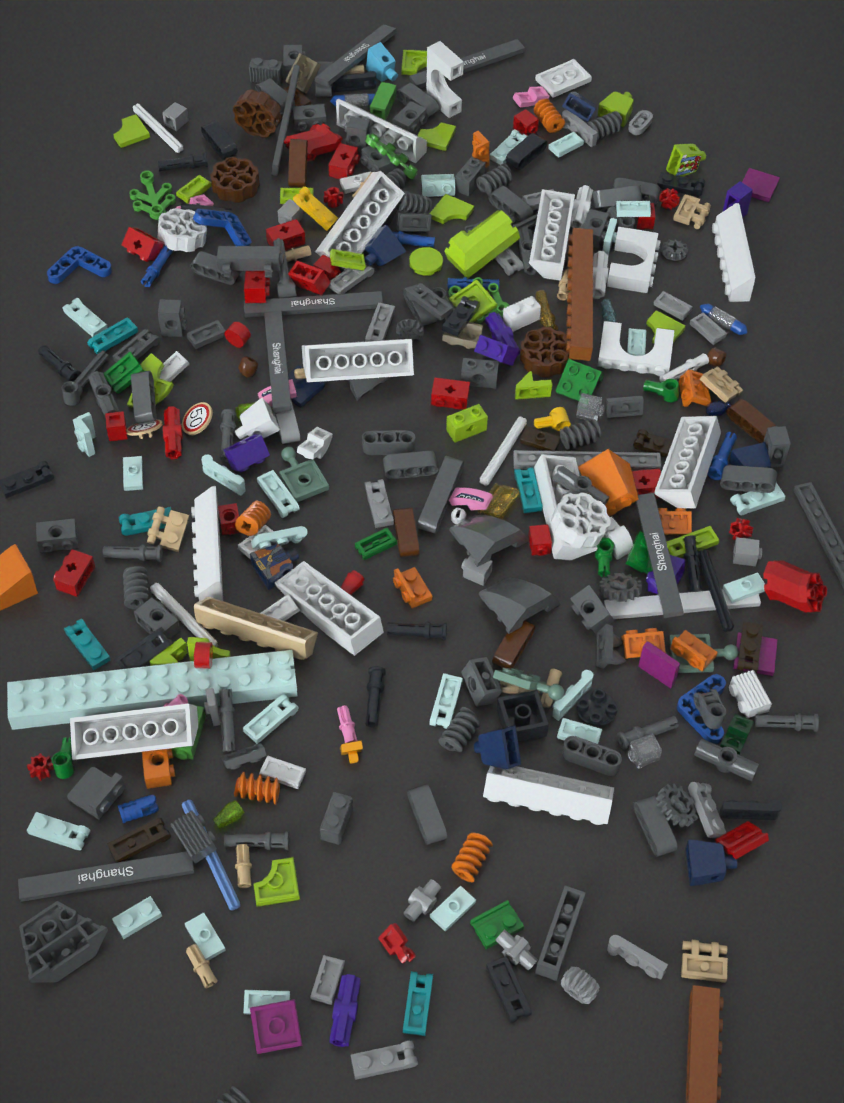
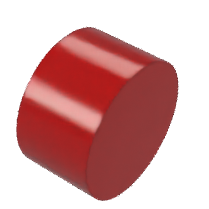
(237, 334)
(203, 655)

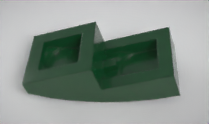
(737, 733)

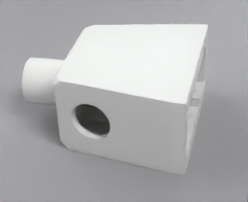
(258, 420)

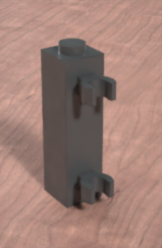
(249, 259)

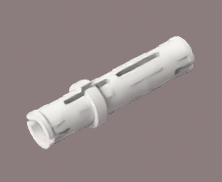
(692, 364)

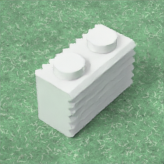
(521, 313)
(749, 694)

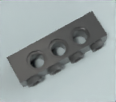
(560, 933)

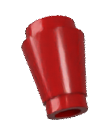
(352, 582)

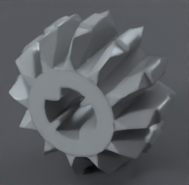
(580, 985)

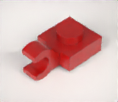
(394, 942)

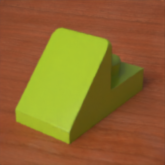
(533, 389)
(172, 654)

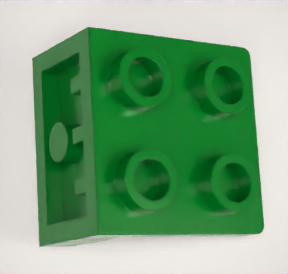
(578, 379)

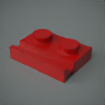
(742, 839)

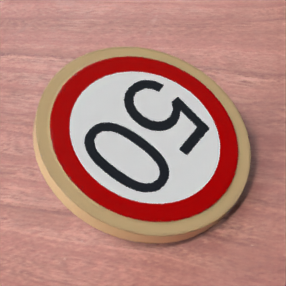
(197, 418)
(143, 428)

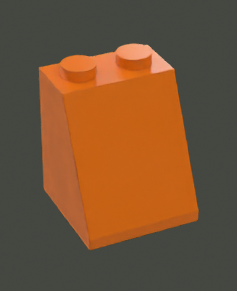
(612, 477)
(15, 578)

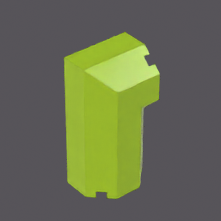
(482, 244)

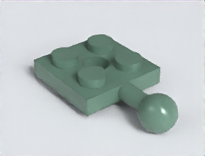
(308, 470)
(730, 652)
(529, 682)

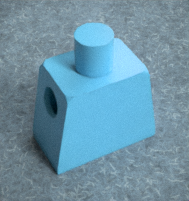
(381, 62)

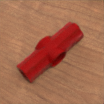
(172, 433)

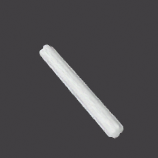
(158, 128)
(503, 450)
(181, 613)

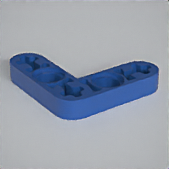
(224, 219)
(58, 273)
(688, 698)

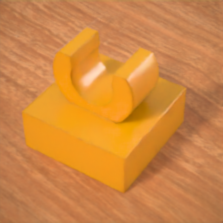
(352, 749)

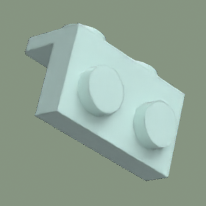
(85, 433)

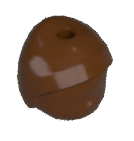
(716, 357)
(248, 366)

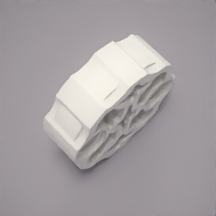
(180, 231)
(580, 520)

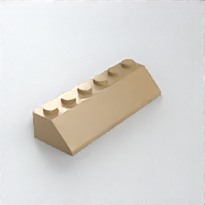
(255, 627)

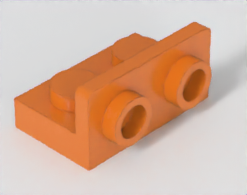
(480, 148)
(693, 389)
(676, 522)
(412, 587)
(634, 641)
(693, 650)

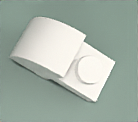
(316, 444)
(620, 538)

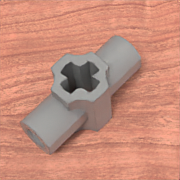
(422, 900)
(516, 949)

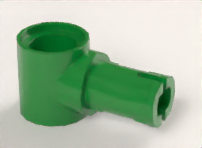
(668, 389)
(604, 556)
(63, 760)

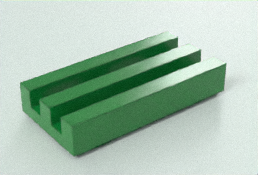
(377, 546)

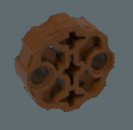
(257, 113)
(235, 179)
(544, 352)

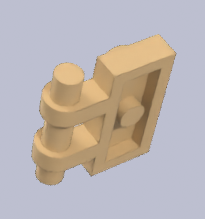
(687, 209)
(721, 384)
(173, 532)
(704, 967)

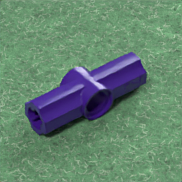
(500, 331)
(345, 1010)

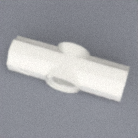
(581, 206)
(600, 274)

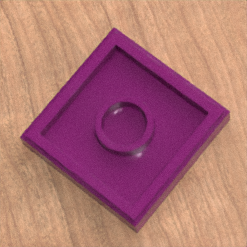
(761, 183)
(766, 657)
(659, 664)
(275, 1026)

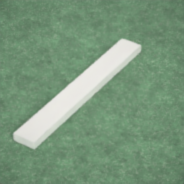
(690, 601)

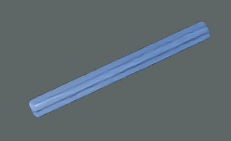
(217, 868)

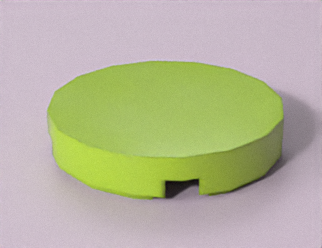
(426, 261)

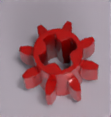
(333, 197)
(669, 199)
(741, 529)
(40, 767)

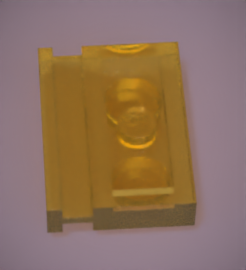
(502, 500)

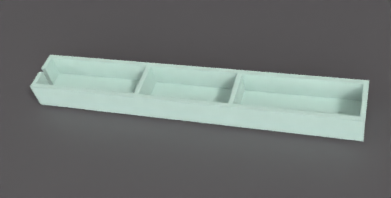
(105, 692)

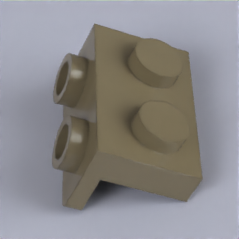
(307, 72)
(467, 338)

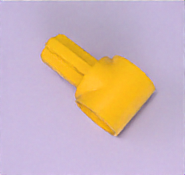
(557, 420)

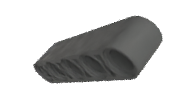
(440, 494)

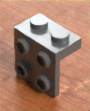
(96, 792)

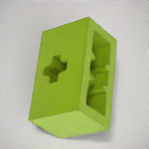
(466, 423)

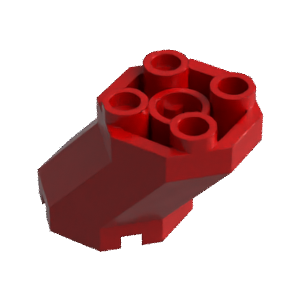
(319, 140)
(794, 586)

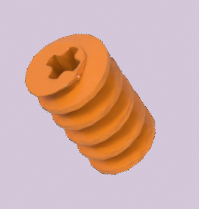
(548, 116)
(253, 518)
(262, 789)
(470, 856)

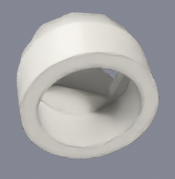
(462, 517)

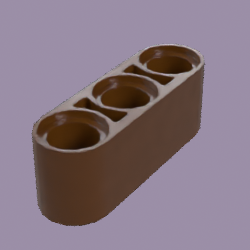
(298, 163)
(749, 419)
(406, 532)
(513, 646)

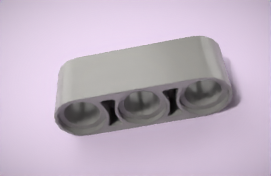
(288, 426)

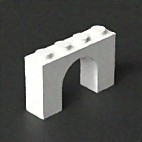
(442, 63)
(639, 276)
(654, 362)

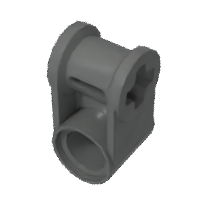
(710, 708)

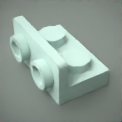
(438, 185)

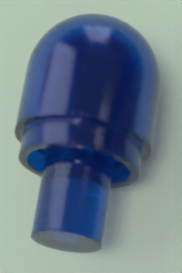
(717, 408)

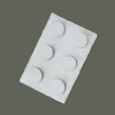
(563, 78)

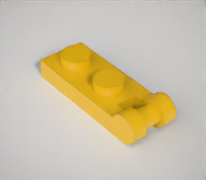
(315, 208)

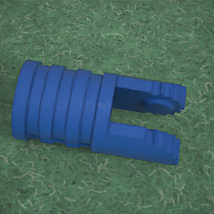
(138, 808)

